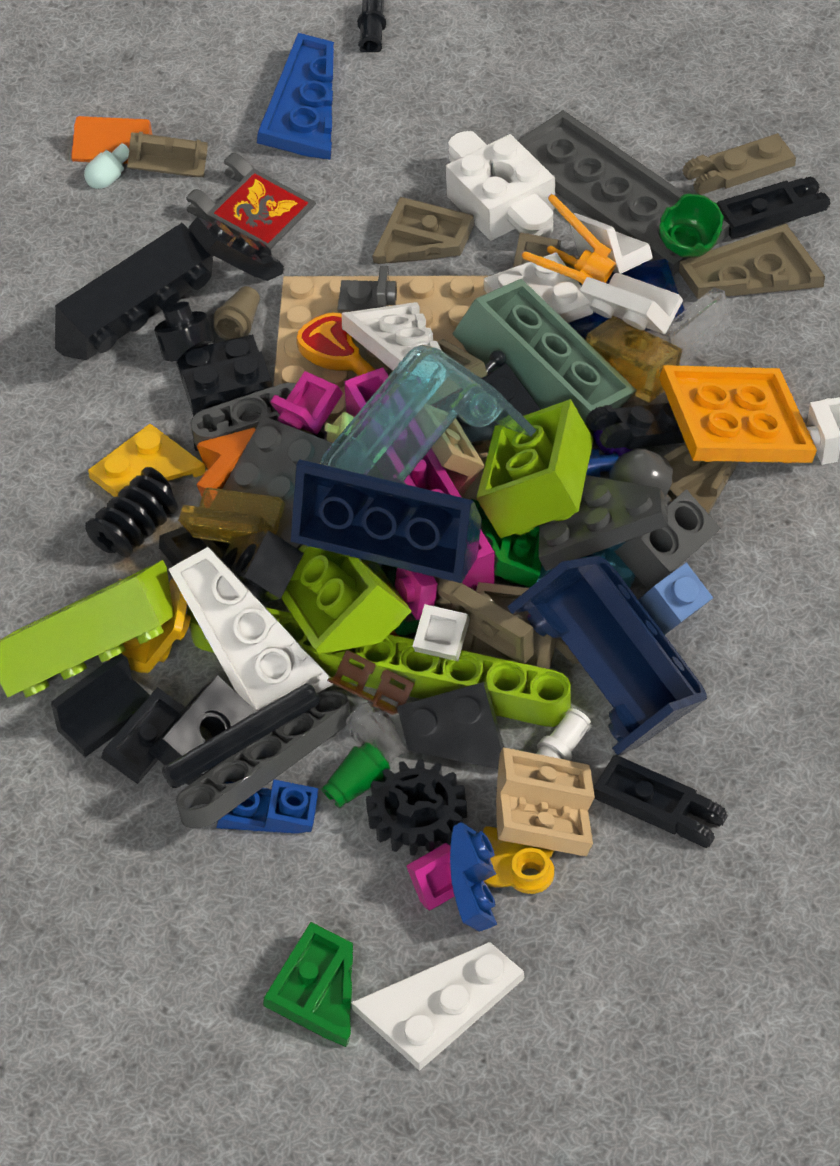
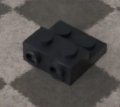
(222, 372)

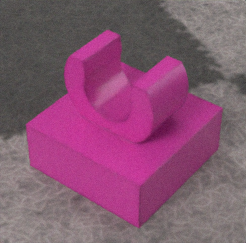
(432, 877)

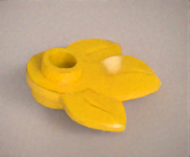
(513, 859)

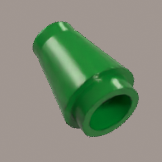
(355, 774)

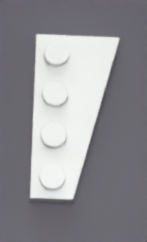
(244, 635)

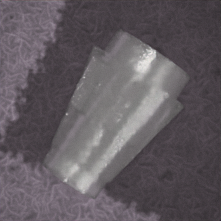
(377, 728)

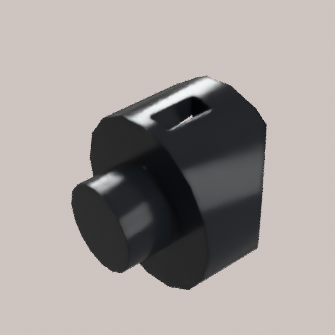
(182, 330)

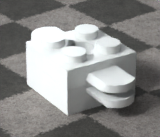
(499, 185)

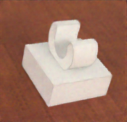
(441, 632)

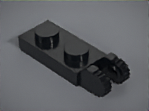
(772, 206)
(237, 251)
(635, 426)
(658, 800)

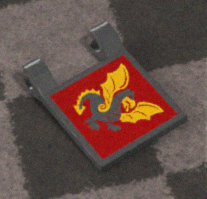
(255, 206)

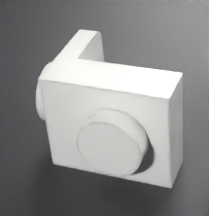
(824, 427)

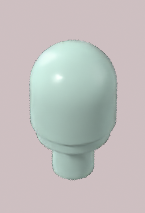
(106, 167)

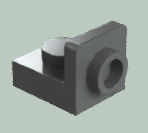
(367, 294)

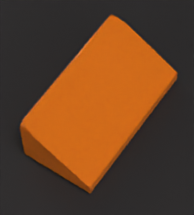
(104, 133)

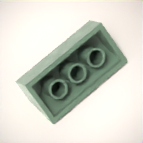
(541, 350)

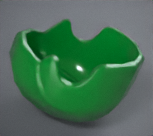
(691, 226)

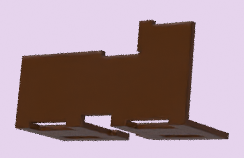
(361, 676)

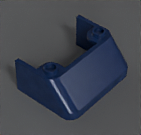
(615, 645)

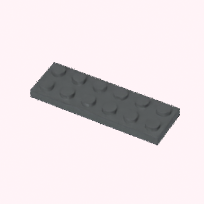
(606, 182)

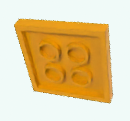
(737, 414)

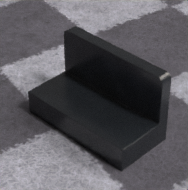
(98, 705)

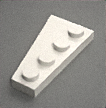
(389, 331)

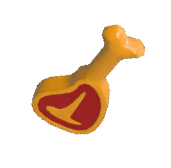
(330, 346)

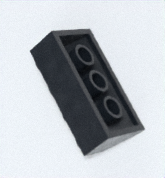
(131, 293)

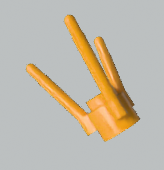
(590, 264)

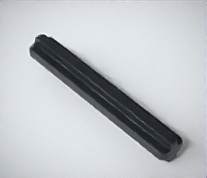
(240, 735)

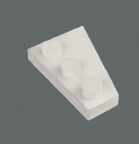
(439, 1003)

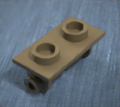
(167, 155)

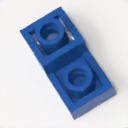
(280, 809)
(469, 868)

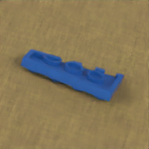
(302, 101)

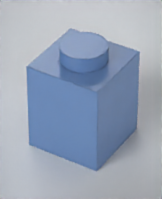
(675, 598)

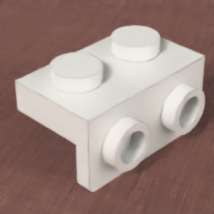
(633, 301)

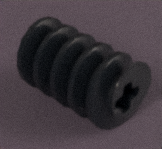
(132, 513)

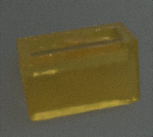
(231, 515)

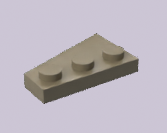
(753, 266)

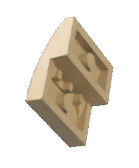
(544, 802)

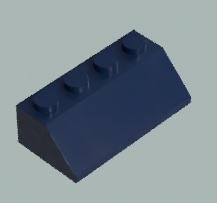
(384, 521)

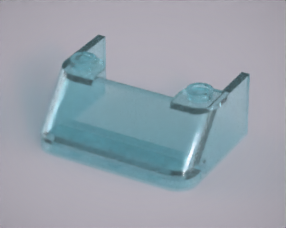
(414, 412)

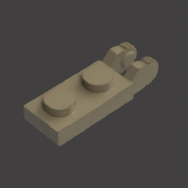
(739, 164)
(488, 621)

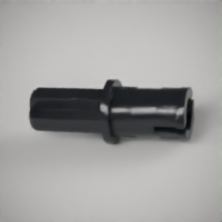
(371, 24)

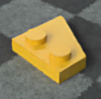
(143, 450)

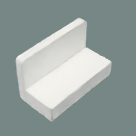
(625, 250)

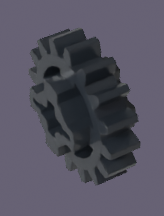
(418, 807)

